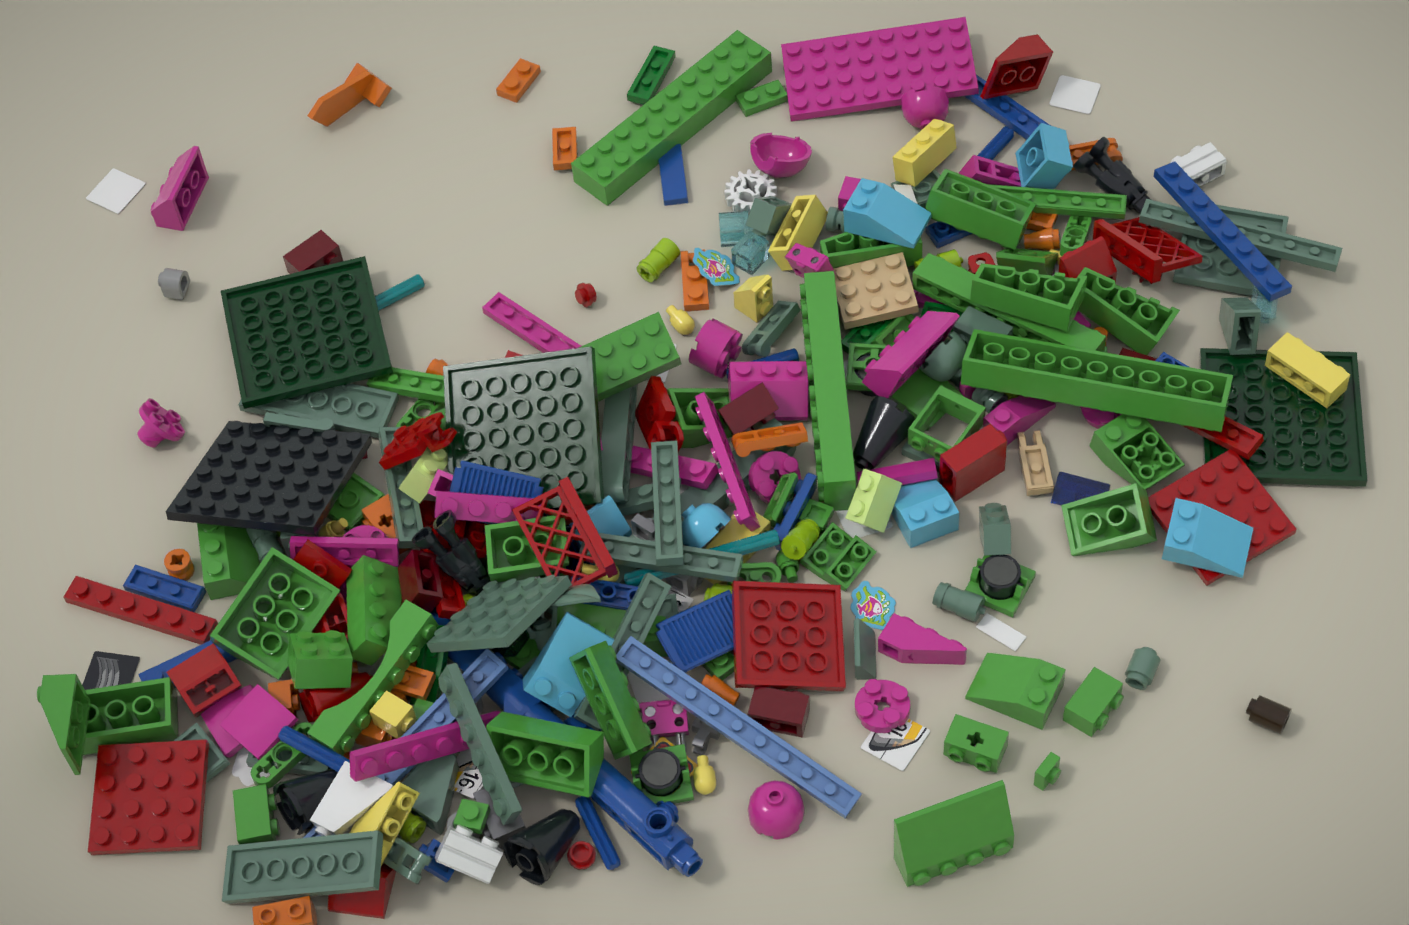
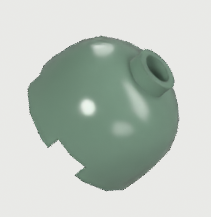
(946, 359)

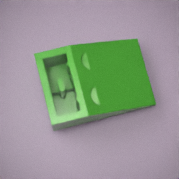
(1135, 451)

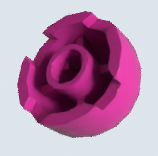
(924, 106)
(776, 809)

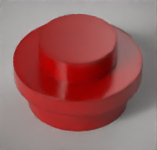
(585, 294)
(581, 855)

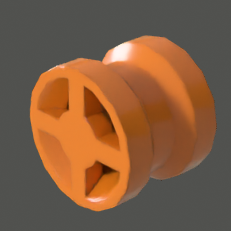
(183, 571)

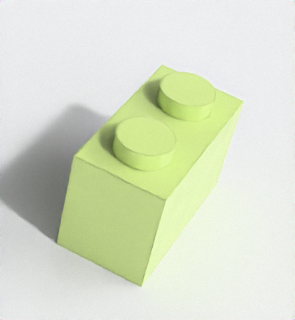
(422, 474)
(873, 500)

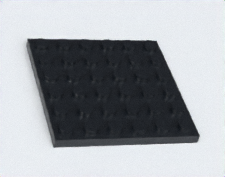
(270, 478)

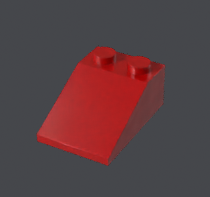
(1018, 67)

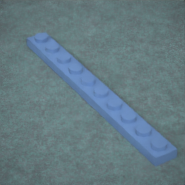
(479, 679)
(738, 727)

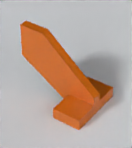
(358, 86)

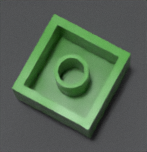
(319, 660)

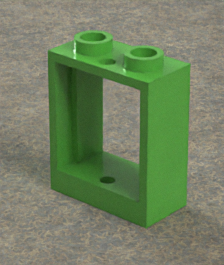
(952, 404)

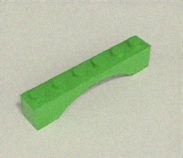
(342, 724)

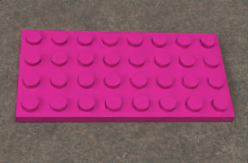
(877, 68)

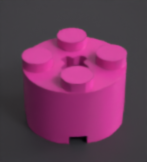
(715, 347)

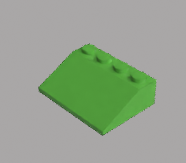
(273, 603)
(953, 834)

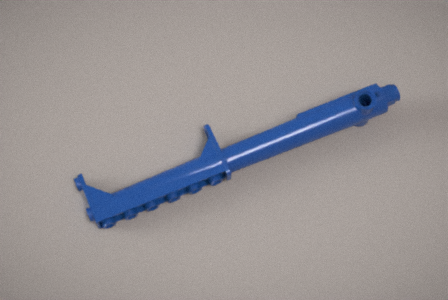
(613, 792)

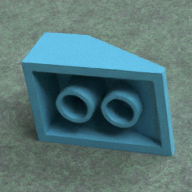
(884, 214)
(925, 512)
(1207, 539)
(552, 674)

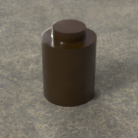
(1268, 714)

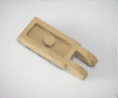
(1035, 465)

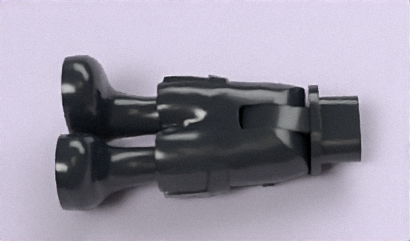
(1115, 178)
(460, 559)

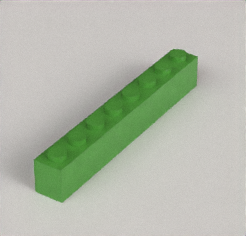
(953, 287)

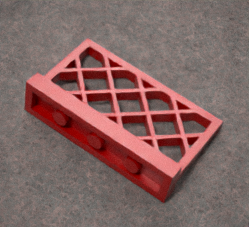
(1145, 248)
(581, 522)

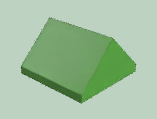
(1028, 259)

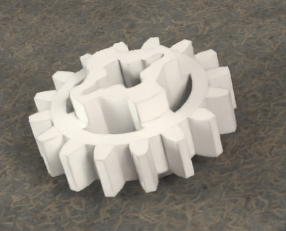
(746, 187)

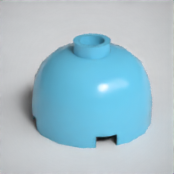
(702, 524)

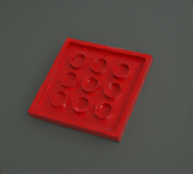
(1233, 490)
(788, 636)
(149, 797)

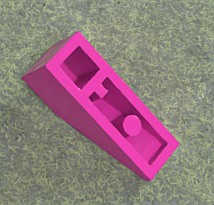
(991, 172)
(1017, 415)

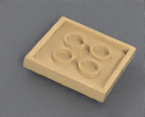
(874, 291)

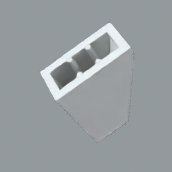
(347, 802)

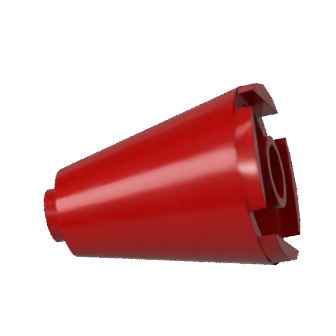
(319, 699)

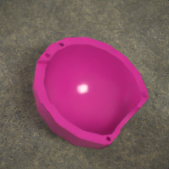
(779, 154)

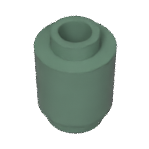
(1142, 668)

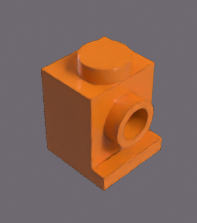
(286, 694)

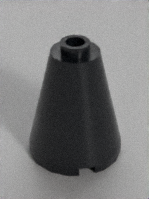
(881, 432)
(301, 798)
(542, 845)

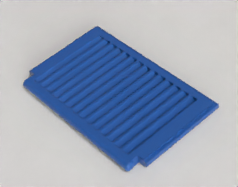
(493, 481)
(698, 632)

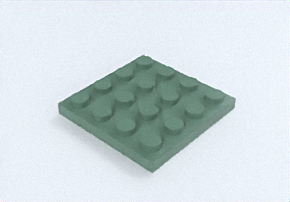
(1216, 268)
(499, 614)

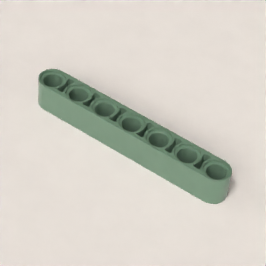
(618, 443)

